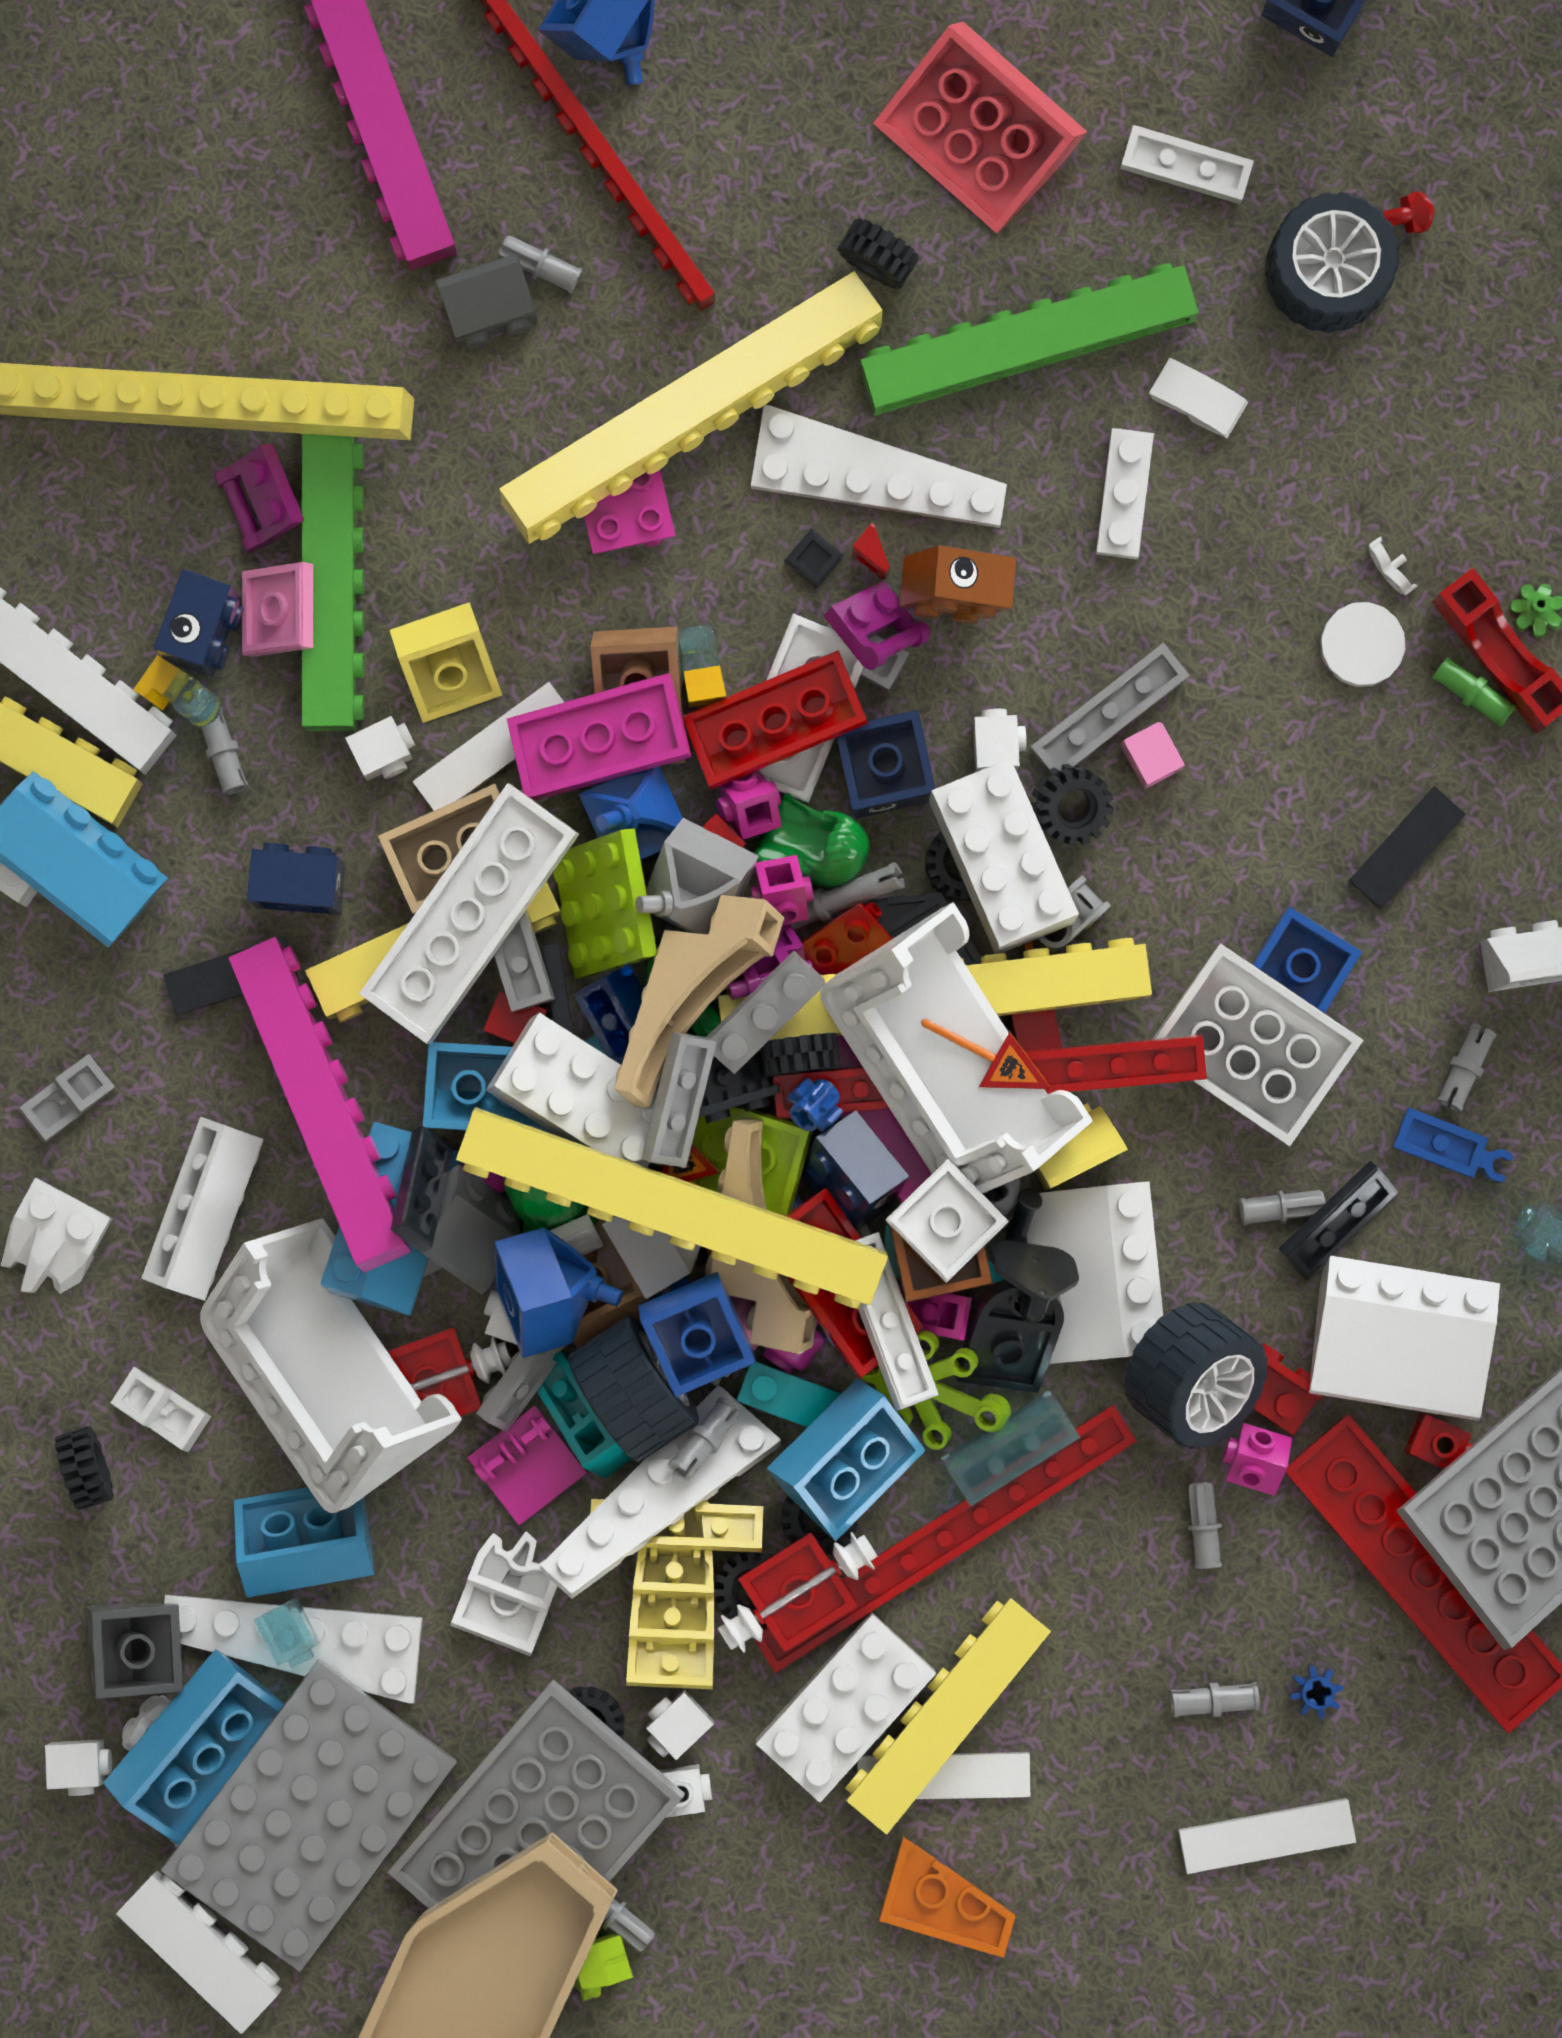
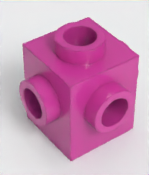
(750, 805)
(783, 887)
(1257, 1458)

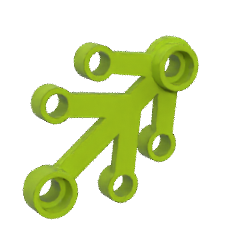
(947, 1395)

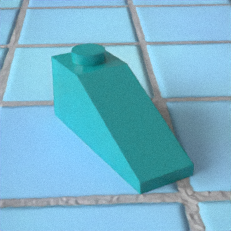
(785, 1394)
(578, 1422)

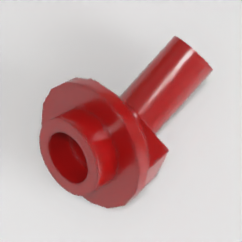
(1415, 213)

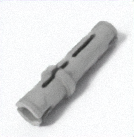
(850, 894)

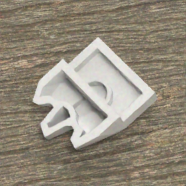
(53, 1237)
(506, 1595)

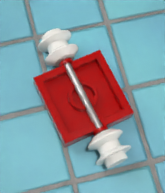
(441, 1368)
(797, 1592)

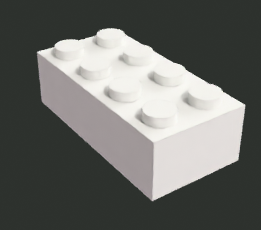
(1003, 856)
(571, 1091)
(845, 1707)

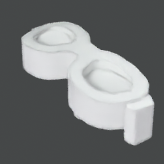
(1388, 568)
(148, 1713)

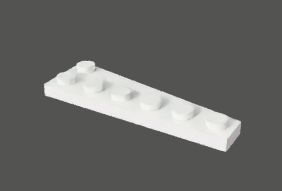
(843, 467)
(655, 1499)
(366, 1648)

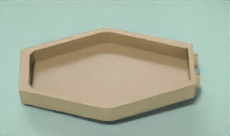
(496, 1951)

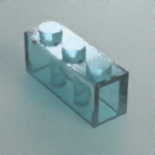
(1003, 1455)

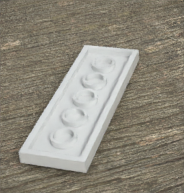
(469, 913)

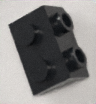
(729, 1090)

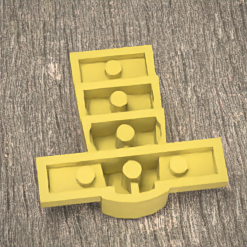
(675, 1594)

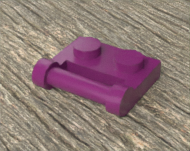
(268, 493)
(870, 614)

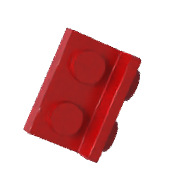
(1285, 1394)

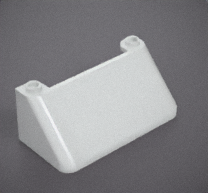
(932, 1081)
(318, 1369)

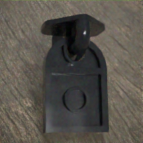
(1019, 1337)

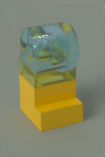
(701, 666)
(167, 684)

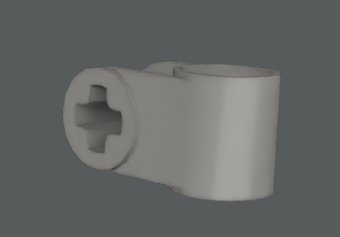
(1089, 910)

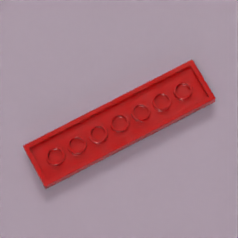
(1360, 1499)

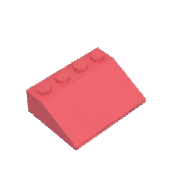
(979, 126)

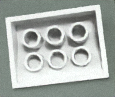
(1523, 958)
(1261, 1043)
(1117, 1266)
(1403, 1337)

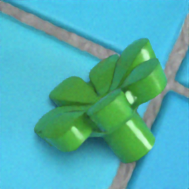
(1534, 616)

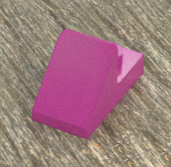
(943, 1314)

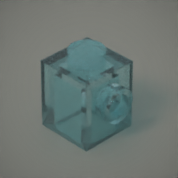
(1541, 1232)
(288, 1633)

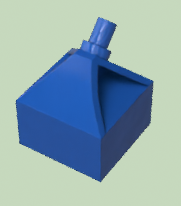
(602, 31)
(634, 802)
(546, 1289)
(696, 1333)

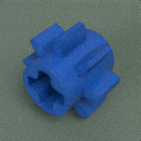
(815, 1104)
(1326, 1698)

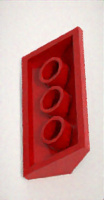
(775, 719)
(839, 1321)

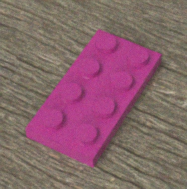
(599, 737)

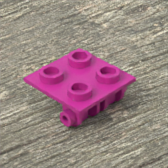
(632, 517)
(527, 1465)

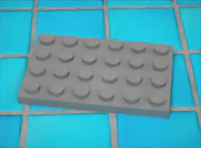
(1499, 1517)
(546, 1775)
(308, 1815)

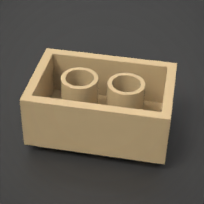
(429, 844)

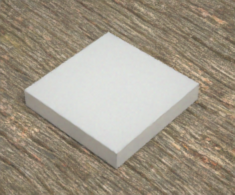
(946, 1220)

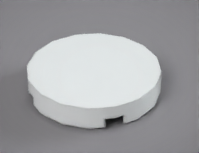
(1362, 644)

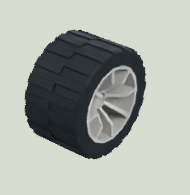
(1332, 262)
(1196, 1375)
(631, 1390)

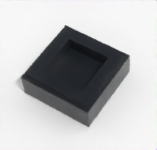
(814, 558)

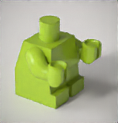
(603, 1967)

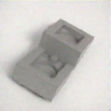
(66, 1098)

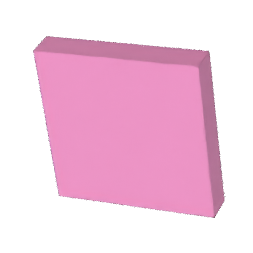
(277, 609)

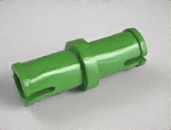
(1474, 692)

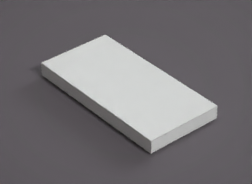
(802, 644)

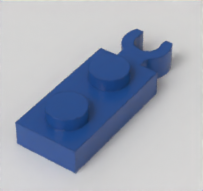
(1447, 1145)

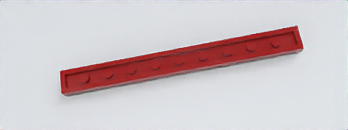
(599, 153)
(1063, 1069)
(963, 1528)

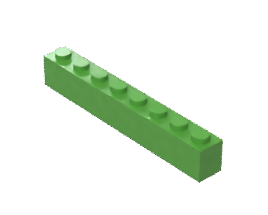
(1028, 339)
(332, 547)

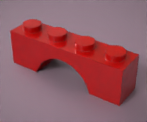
(1480, 624)

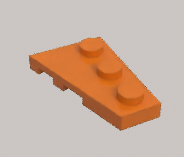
(943, 1904)

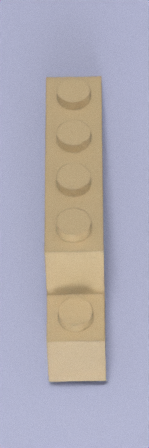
(686, 979)
(780, 1314)

